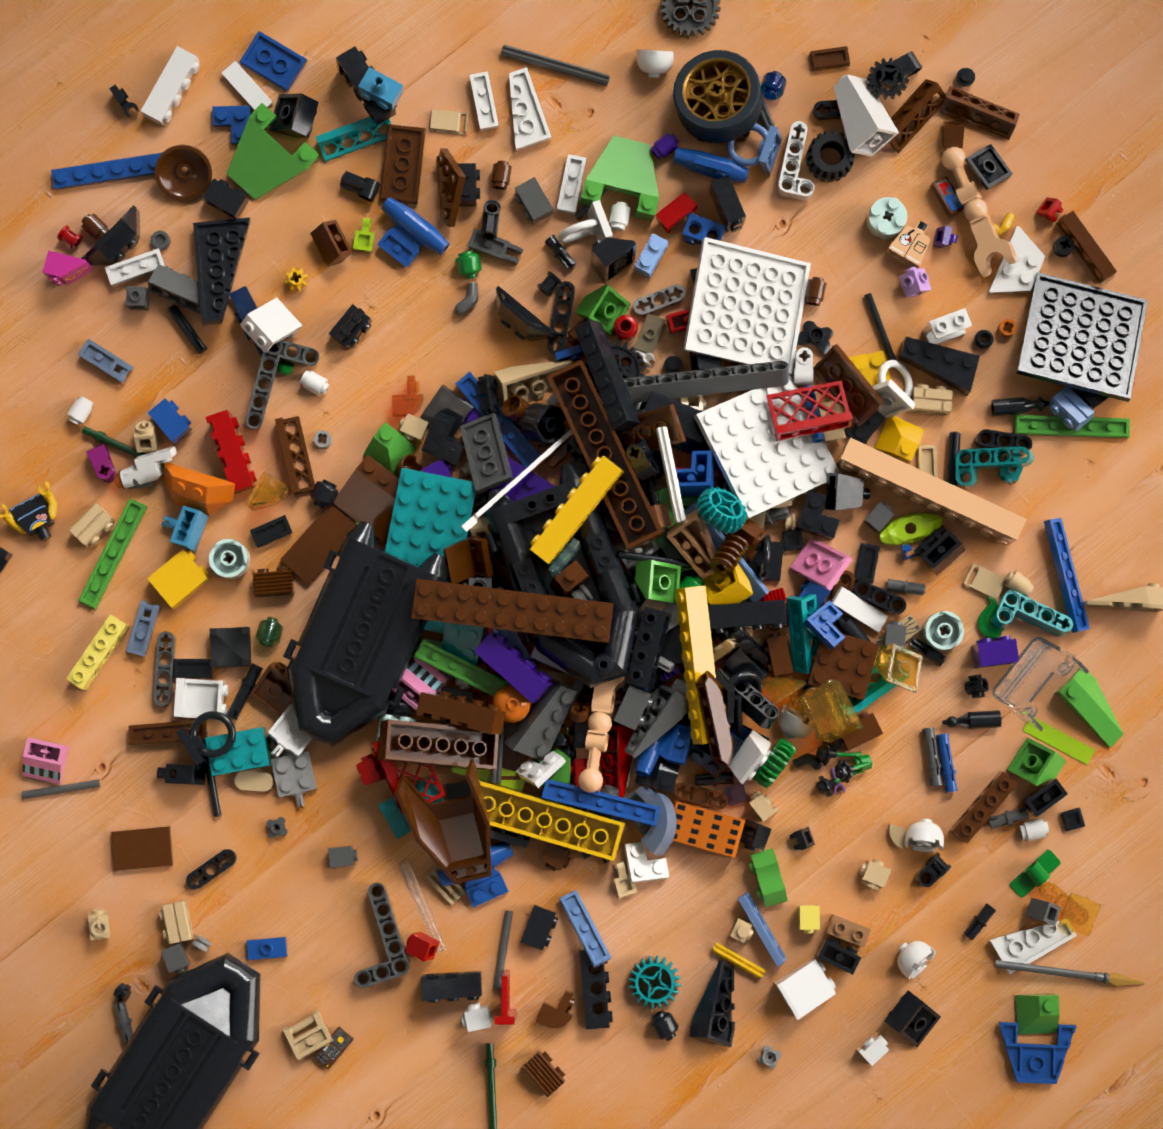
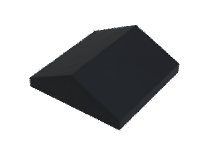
(988, 167)

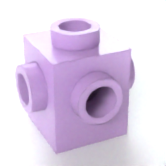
(914, 282)

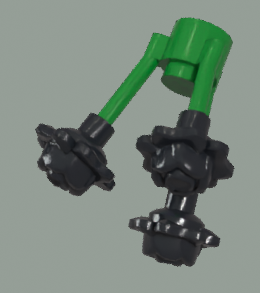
(842, 770)

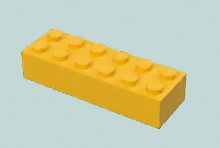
(576, 510)

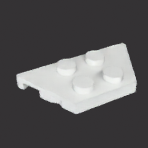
(1022, 274)

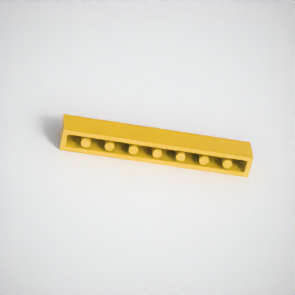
(696, 649)

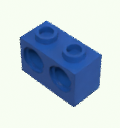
(705, 227)

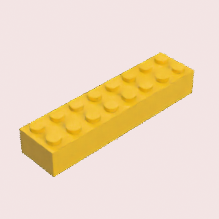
(552, 821)

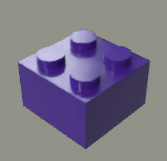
(995, 653)

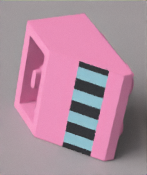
(420, 678)
(45, 760)

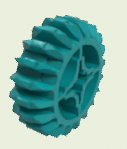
(721, 510)
(639, 975)

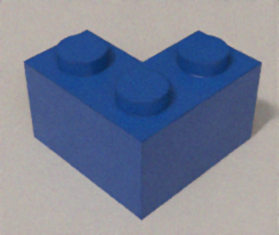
(699, 476)

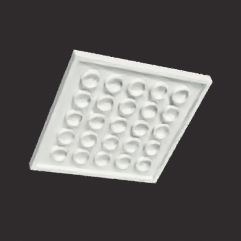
(746, 304)
(751, 459)

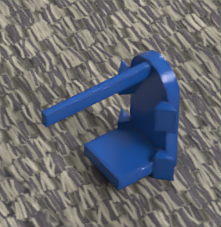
(904, 549)

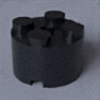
(543, 423)

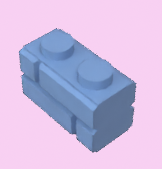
(1071, 409)

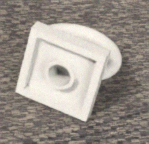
(595, 225)
(894, 398)

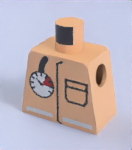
(910, 245)

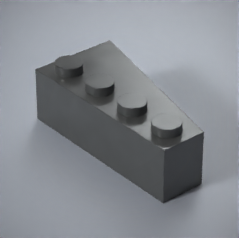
(543, 722)

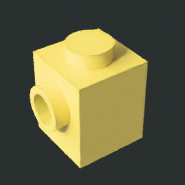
(809, 918)

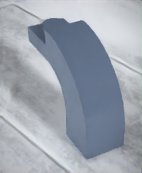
(659, 837)

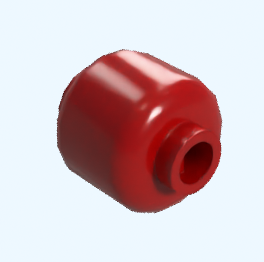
(623, 322)

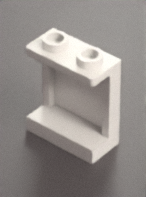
(270, 324)
(947, 327)
(199, 696)

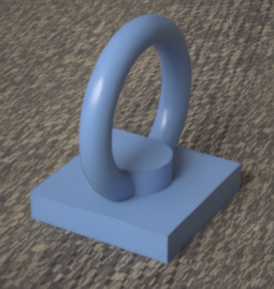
(767, 149)

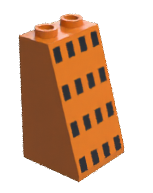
(707, 829)

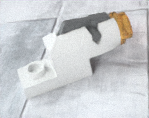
(145, 470)

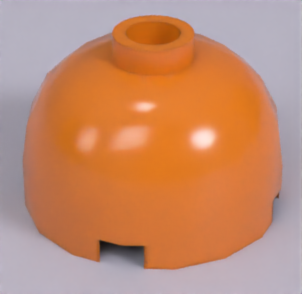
(512, 702)

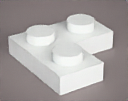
(539, 773)
(642, 869)

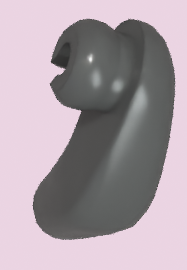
(469, 301)

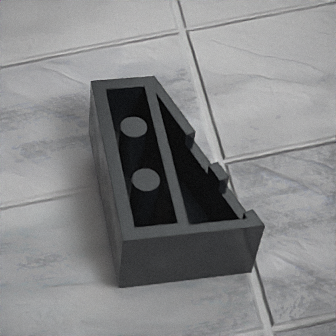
(451, 986)

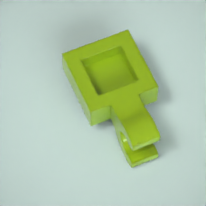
(364, 239)

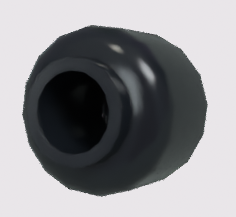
(324, 493)
(664, 1025)

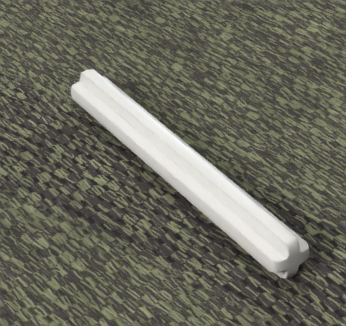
(670, 473)

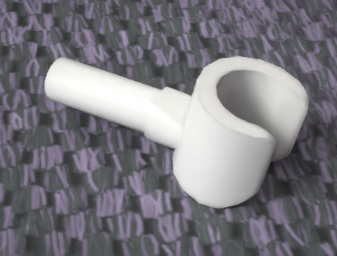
(646, 357)

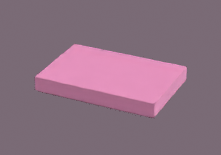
(820, 563)

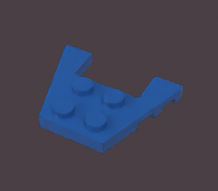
(1036, 1061)

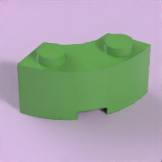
(769, 878)

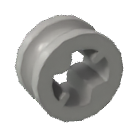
(328, 439)
(201, 943)

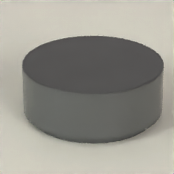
(160, 240)

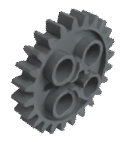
(689, 23)

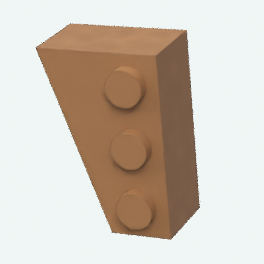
(694, 543)

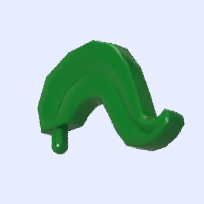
(985, 625)

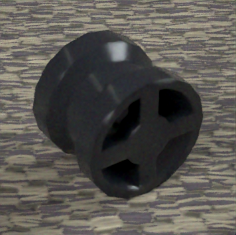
(1060, 249)

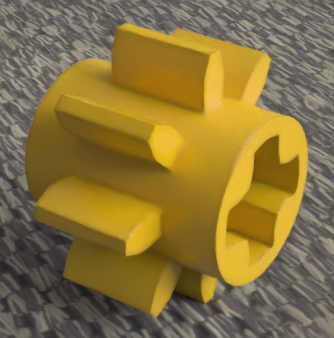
(292, 275)

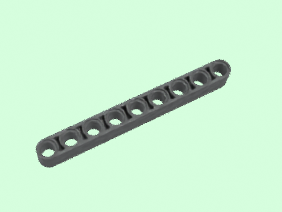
(709, 381)

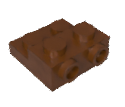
(273, 689)

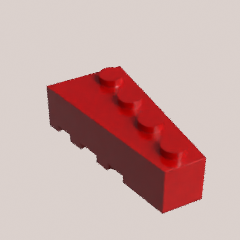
(231, 450)

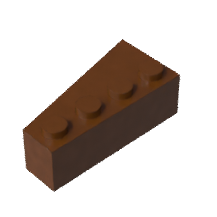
(461, 712)

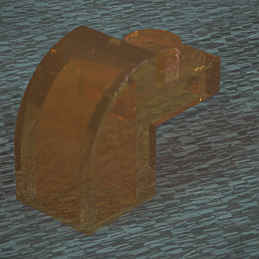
(408, 403)

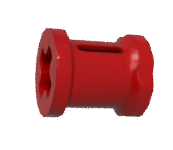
(69, 237)

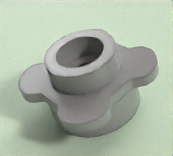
(770, 1062)

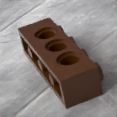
(983, 807)

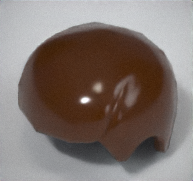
(408, 462)

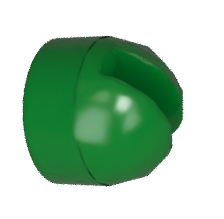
(285, 367)

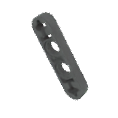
(160, 668)

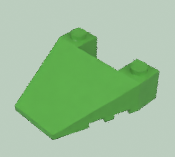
(261, 161)
(627, 169)

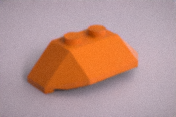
(197, 489)

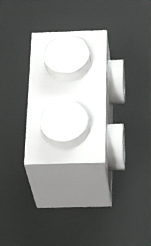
(477, 1017)

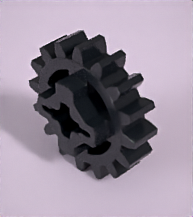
(884, 71)

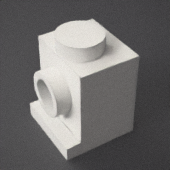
(874, 1049)

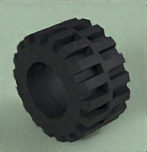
(824, 170)

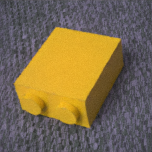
(179, 578)

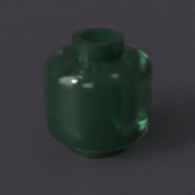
(269, 632)

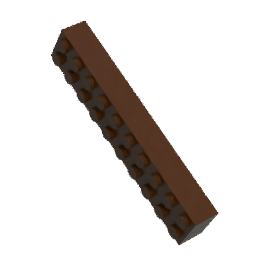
(598, 439)
(512, 610)

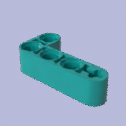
(993, 462)
(1034, 617)

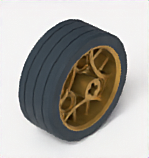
(718, 96)

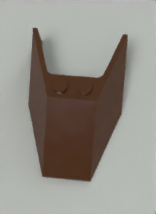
(451, 830)

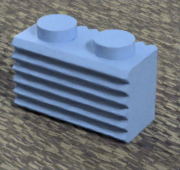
(650, 255)

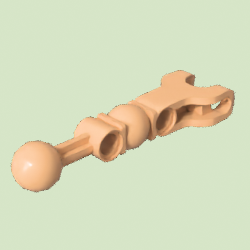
(976, 212)
(597, 735)

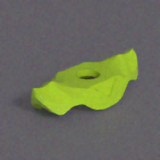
(895, 532)

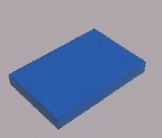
(273, 61)

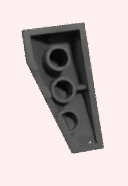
(665, 712)

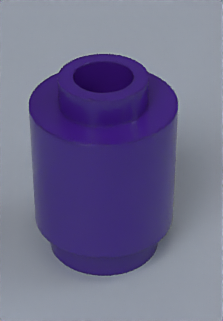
(665, 146)

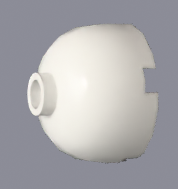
(655, 62)
(924, 836)
(914, 957)

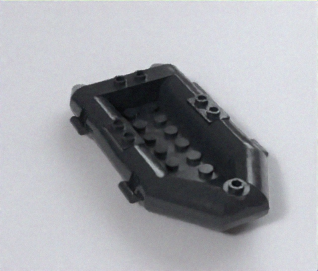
(517, 526)
(357, 638)
(182, 1051)

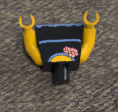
(33, 515)

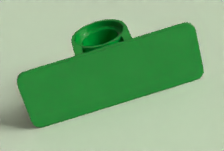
(1035, 874)

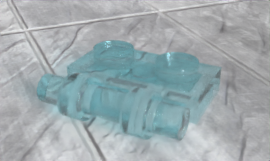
(565, 557)

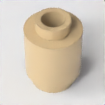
(1018, 583)

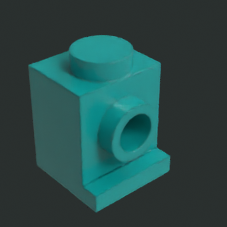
(1008, 476)

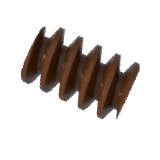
(729, 554)

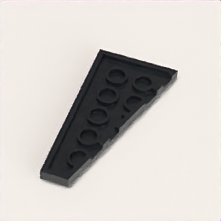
(217, 259)

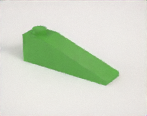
(1088, 702)

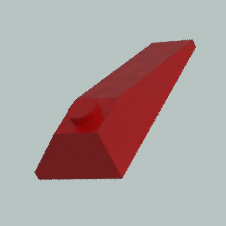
(616, 762)

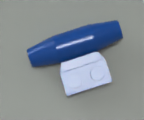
(710, 164)
(409, 234)
(671, 746)
(486, 888)

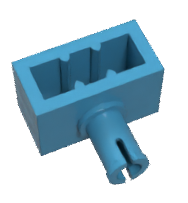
(380, 89)
(186, 528)

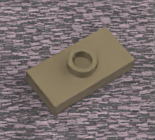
(650, 334)

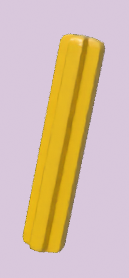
(738, 960)

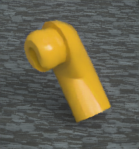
(1006, 224)

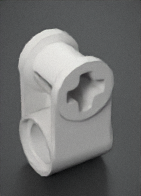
(803, 370)

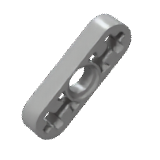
(674, 300)

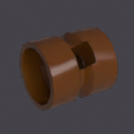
(515, 408)

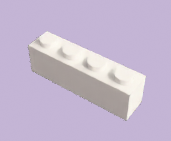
(170, 86)

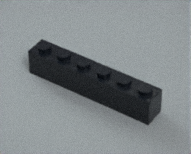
(607, 375)

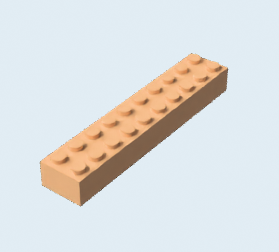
(931, 491)

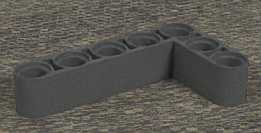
(269, 375)
(390, 965)

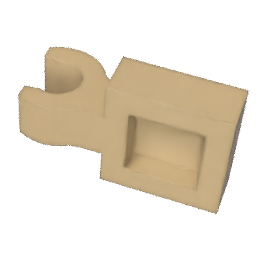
(622, 882)

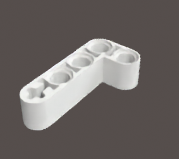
(795, 160)

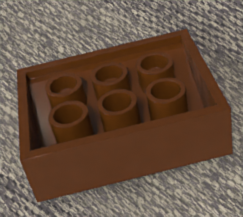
(370, 496)

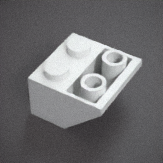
(750, 756)

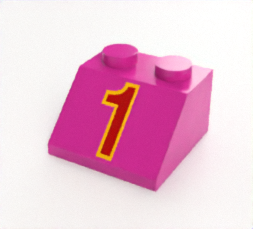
(64, 268)

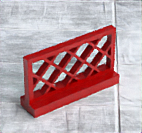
(809, 426)
(392, 777)
(505, 1015)

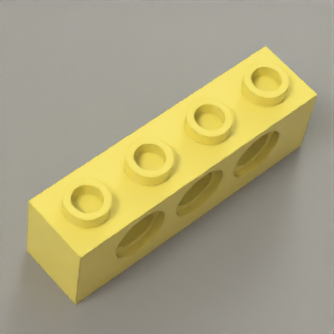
(98, 652)

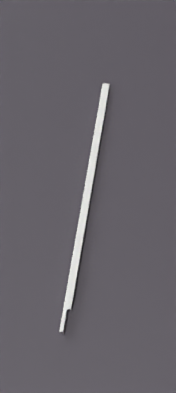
(472, 521)

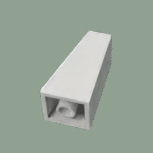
(863, 116)

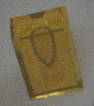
(830, 711)

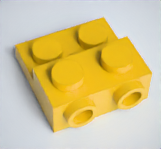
(869, 365)

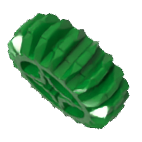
(775, 763)

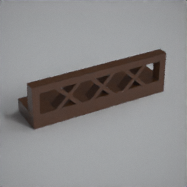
(912, 109)
(979, 113)
(1086, 247)
(288, 456)

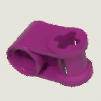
(101, 460)

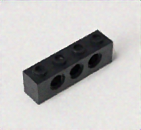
(593, 1019)

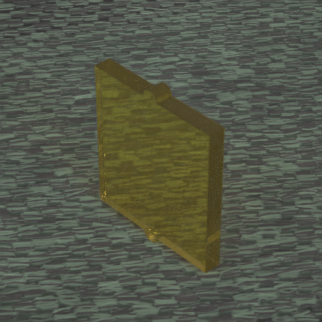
(1080, 914)

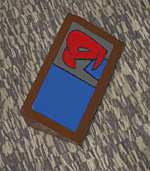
(947, 196)

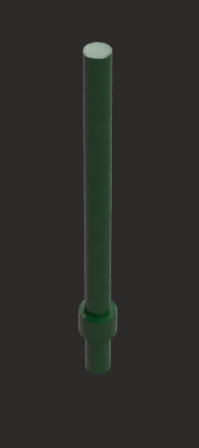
(102, 437)
(490, 1064)

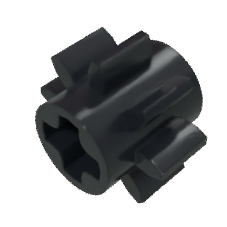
(976, 686)

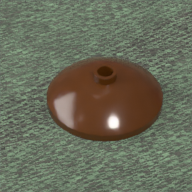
(179, 184)

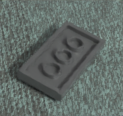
(486, 453)

